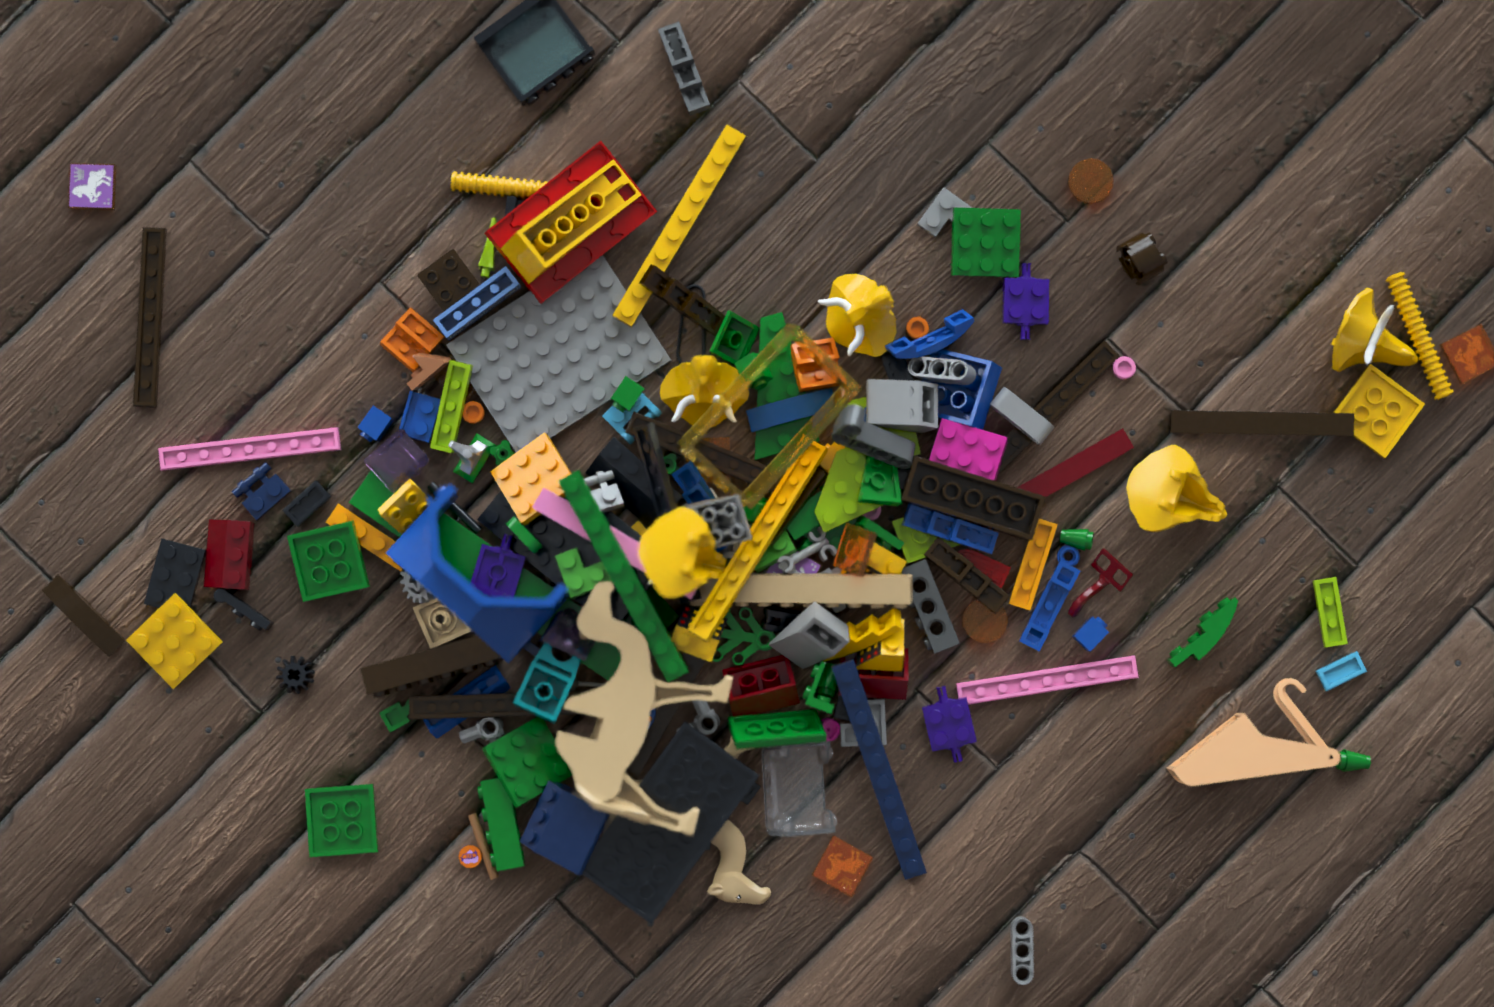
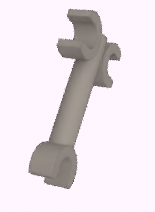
(820, 544)

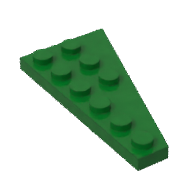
(781, 387)

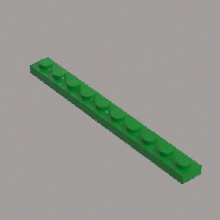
(623, 575)

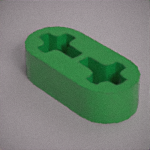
(524, 535)

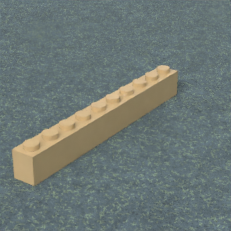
(821, 588)

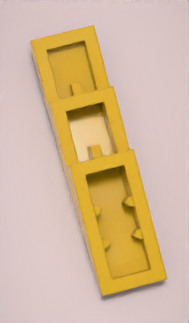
(870, 632)

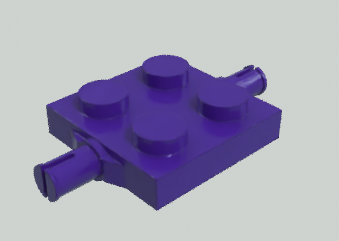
(1025, 301)
(498, 570)
(949, 724)

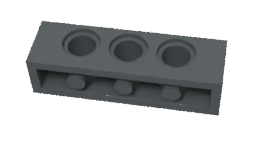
(947, 637)

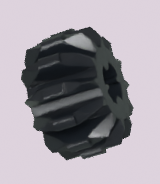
(296, 666)

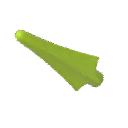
(487, 259)

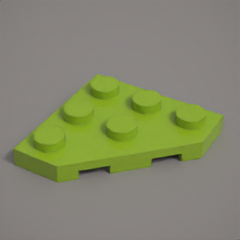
(841, 491)

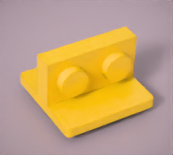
(404, 506)

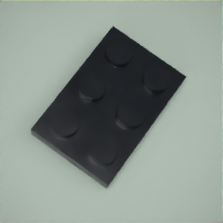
(175, 571)

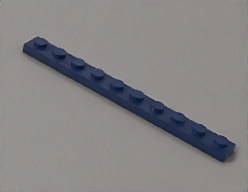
(879, 769)

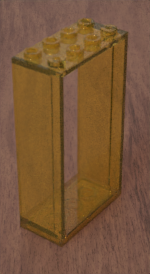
(799, 443)

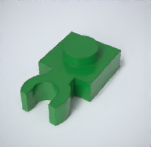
(395, 716)

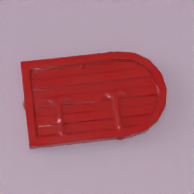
(993, 569)

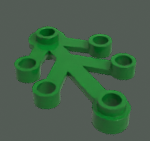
(738, 635)

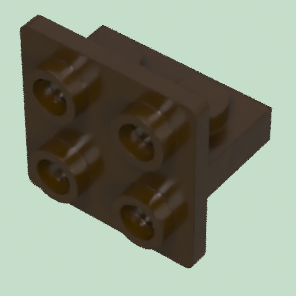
(448, 280)

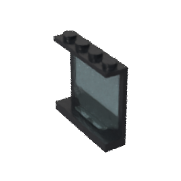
(534, 48)

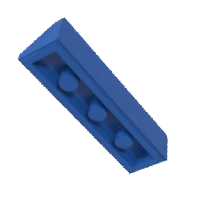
(487, 683)

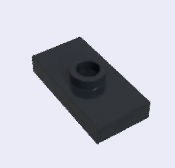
(895, 367)
(307, 503)

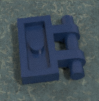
(266, 496)

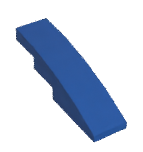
(693, 486)
(950, 528)

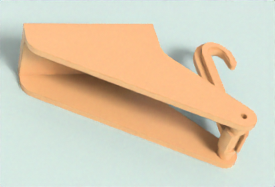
(1242, 752)

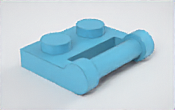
(619, 420)

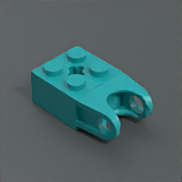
(551, 674)

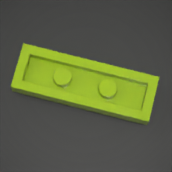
(1330, 612)

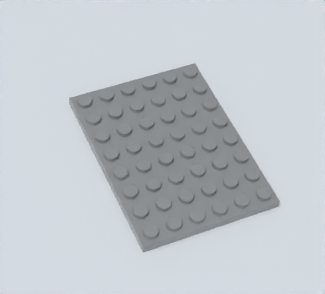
(558, 358)

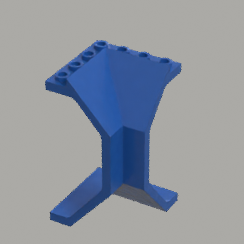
(499, 621)

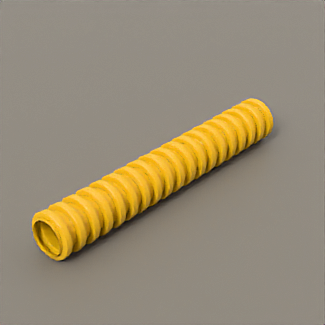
(494, 185)
(1419, 335)

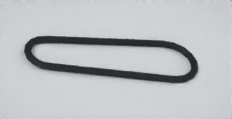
(681, 326)

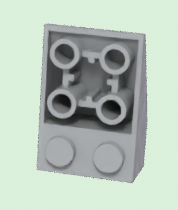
(902, 404)
(724, 518)
(812, 637)

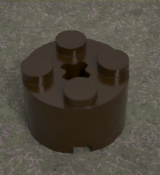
(1141, 258)

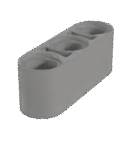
(951, 372)
(1022, 416)
(1021, 939)

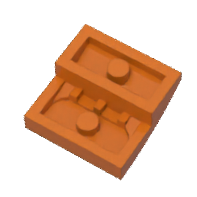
(411, 336)
(807, 372)

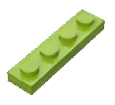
(451, 405)

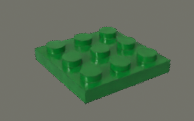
(985, 242)
(328, 561)
(527, 761)
(341, 820)

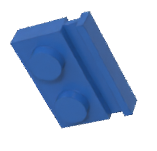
(420, 416)

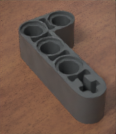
(871, 440)

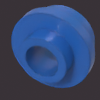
(1075, 555)

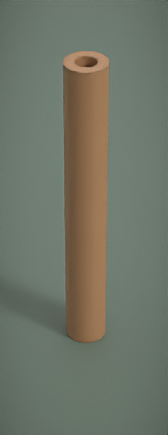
(483, 846)

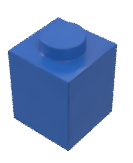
(375, 424)
(1091, 633)

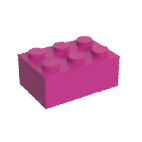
(969, 449)

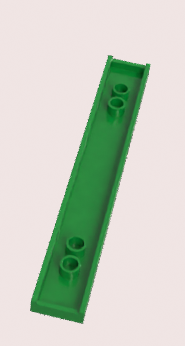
(461, 550)

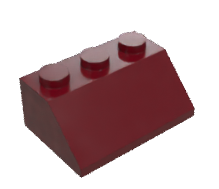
(229, 554)
(883, 683)
(762, 686)

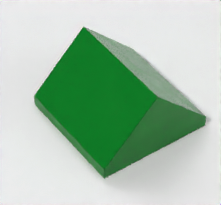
(734, 338)

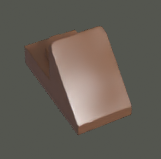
(429, 365)

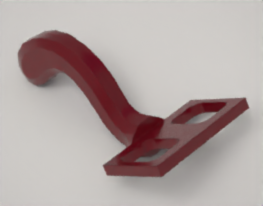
(1105, 578)

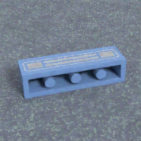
(477, 303)

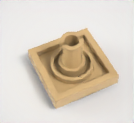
(439, 623)

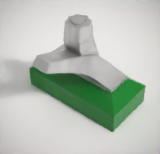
(471, 457)

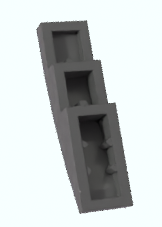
(684, 68)

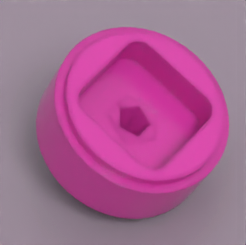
(831, 728)

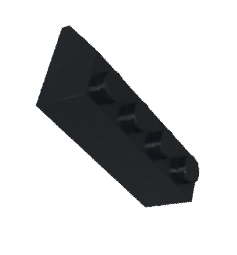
(630, 479)

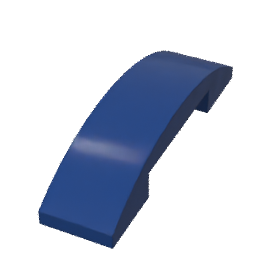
(954, 327)
(787, 410)
(1049, 605)

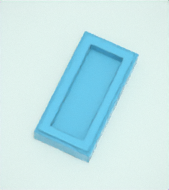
(1341, 671)

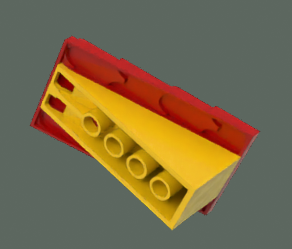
(570, 222)

